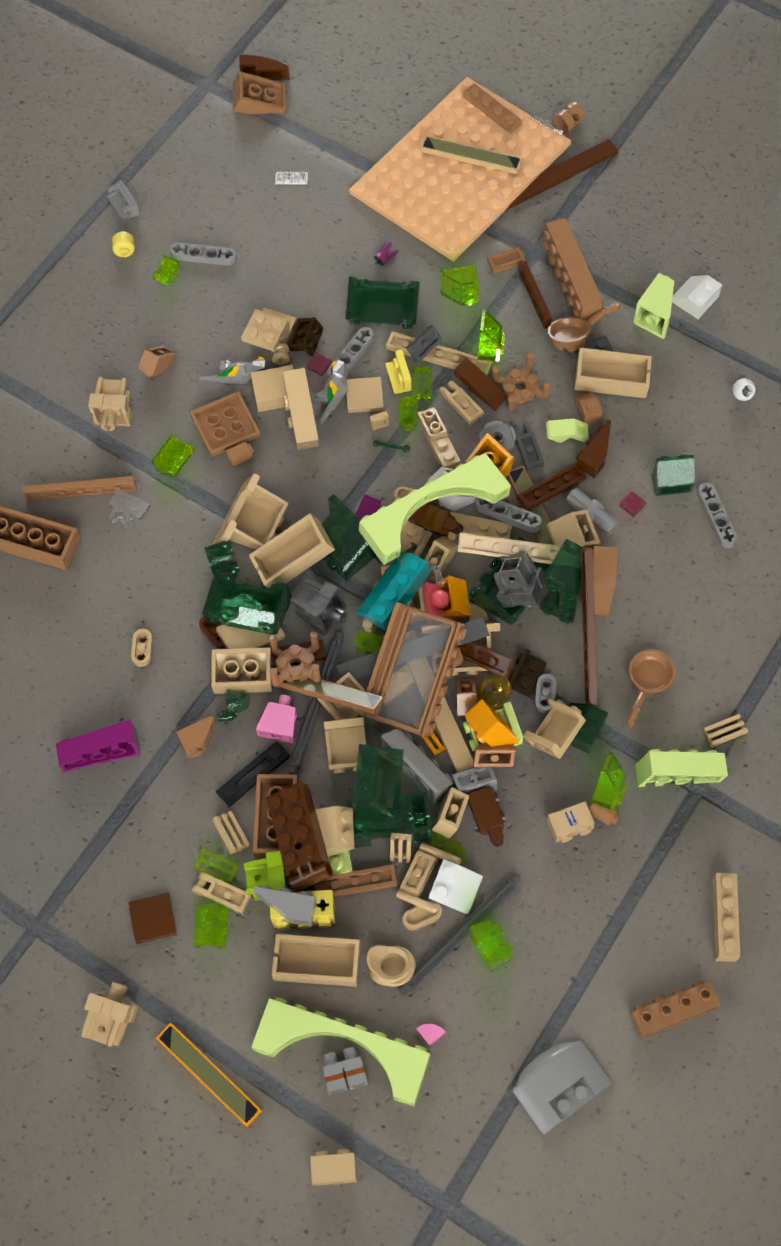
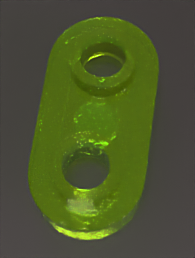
(408, 415)
(374, 642)
(449, 846)

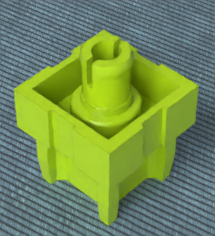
(266, 872)

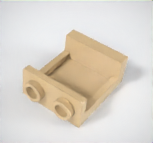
(557, 729)
(343, 743)

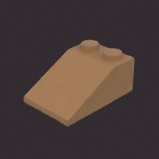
(258, 95)

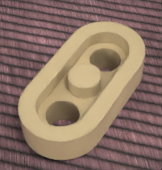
(141, 649)

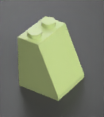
(655, 305)

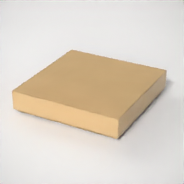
(364, 395)

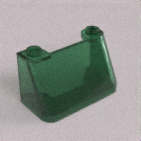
(382, 302)

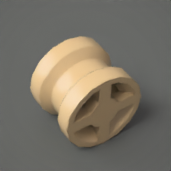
(281, 355)

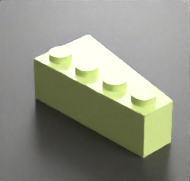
(681, 767)

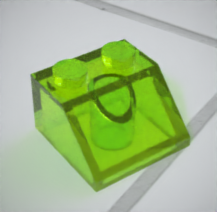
(460, 285)
(490, 338)
(610, 785)
(490, 944)

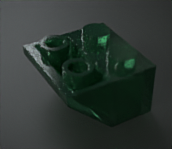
(674, 475)

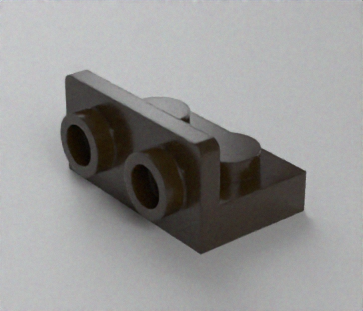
(306, 335)
(526, 674)

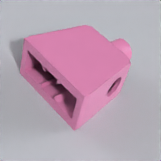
(278, 721)

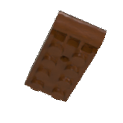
(298, 826)

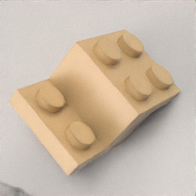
(268, 329)

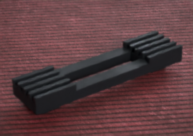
(232, 793)

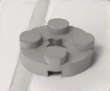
(503, 431)

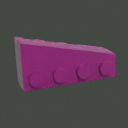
(99, 746)

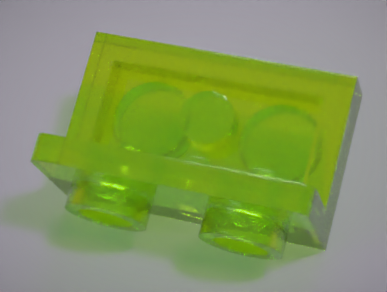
(172, 456)
(211, 926)

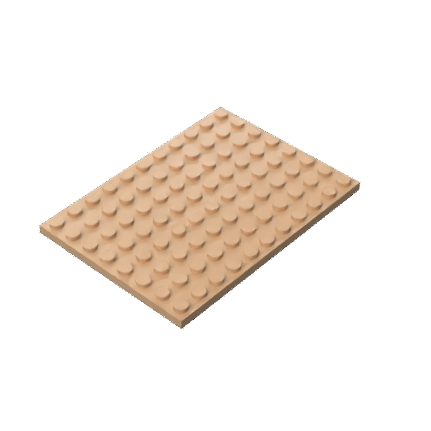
(453, 200)

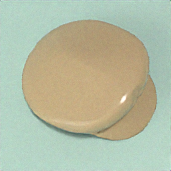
(390, 965)

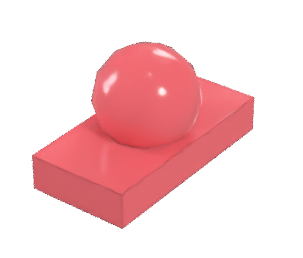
(434, 599)

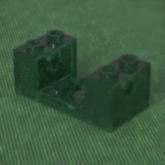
(412, 820)

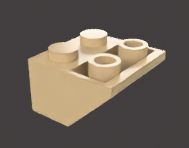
(575, 527)

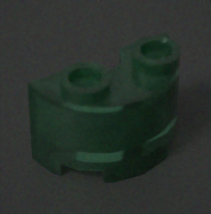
(220, 558)

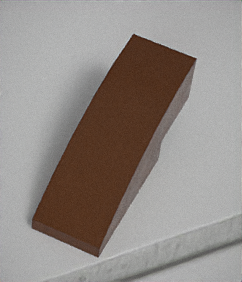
(263, 67)
(479, 384)

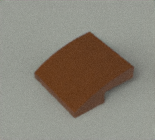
(152, 918)

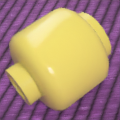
(123, 244)

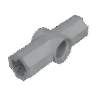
(596, 510)

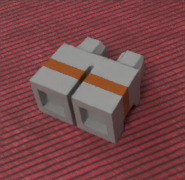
(334, 1071)

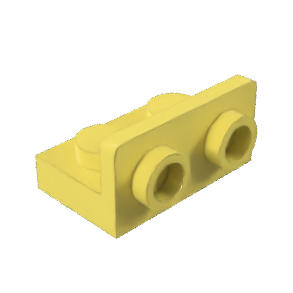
(399, 373)

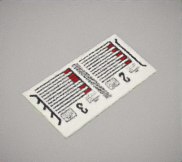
(298, 178)

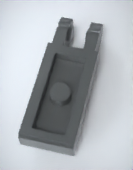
(528, 447)

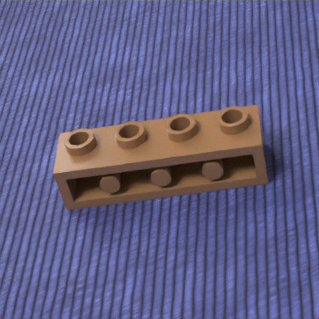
(675, 1009)

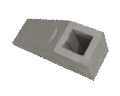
(292, 906)

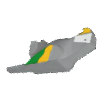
(236, 372)
(334, 388)

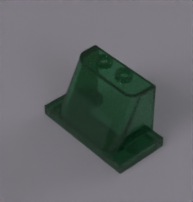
(350, 547)
(378, 787)

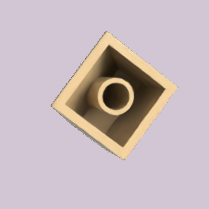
(336, 828)

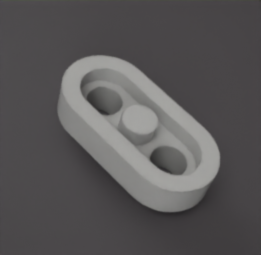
(544, 694)

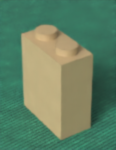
(269, 388)

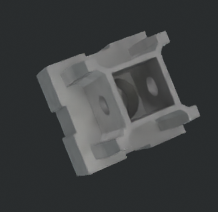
(519, 584)
(320, 605)

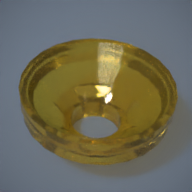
(500, 693)

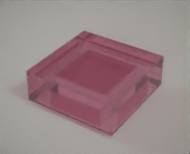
(319, 364)
(632, 504)

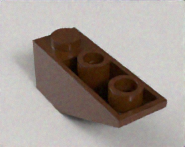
(594, 456)

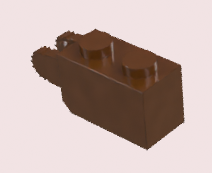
(436, 520)
(487, 814)

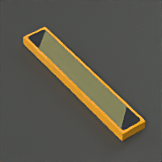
(209, 1075)

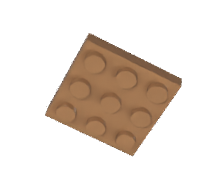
(225, 423)

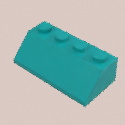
(396, 585)

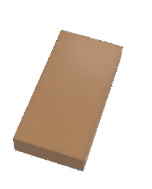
(506, 260)

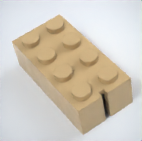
(613, 373)
(292, 551)
(316, 960)

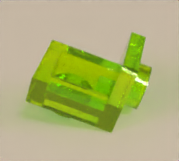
(167, 271)

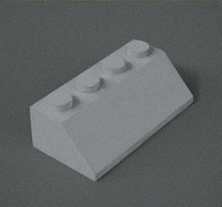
(418, 766)

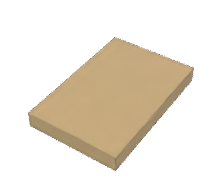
(240, 638)

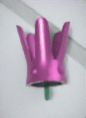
(381, 257)

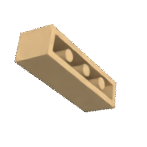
(726, 917)

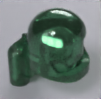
(235, 703)

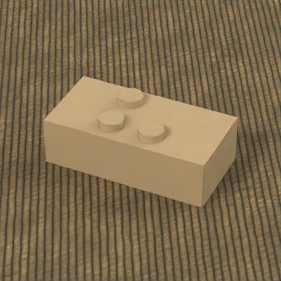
(301, 411)

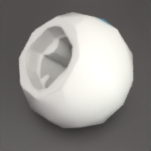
(743, 389)

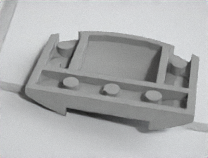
(559, 1084)

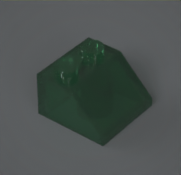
(592, 727)

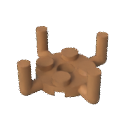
(524, 378)
(293, 654)

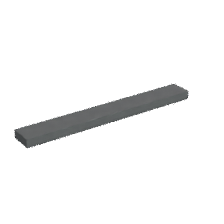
(365, 665)

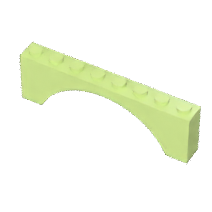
(475, 478)
(287, 1024)

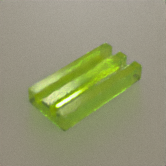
(422, 396)
(200, 859)

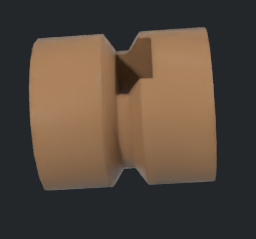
(569, 117)

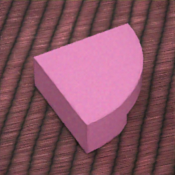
(430, 1033)

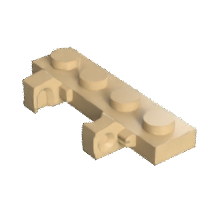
(481, 526)

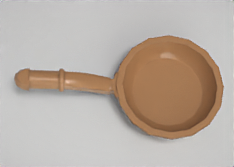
(573, 331)
(651, 673)

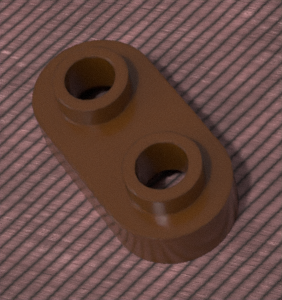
(211, 633)

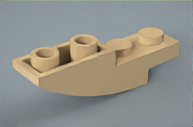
(438, 438)

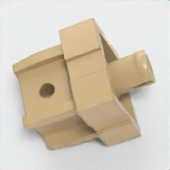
(110, 404)
(108, 1012)

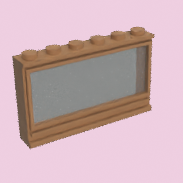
(414, 668)

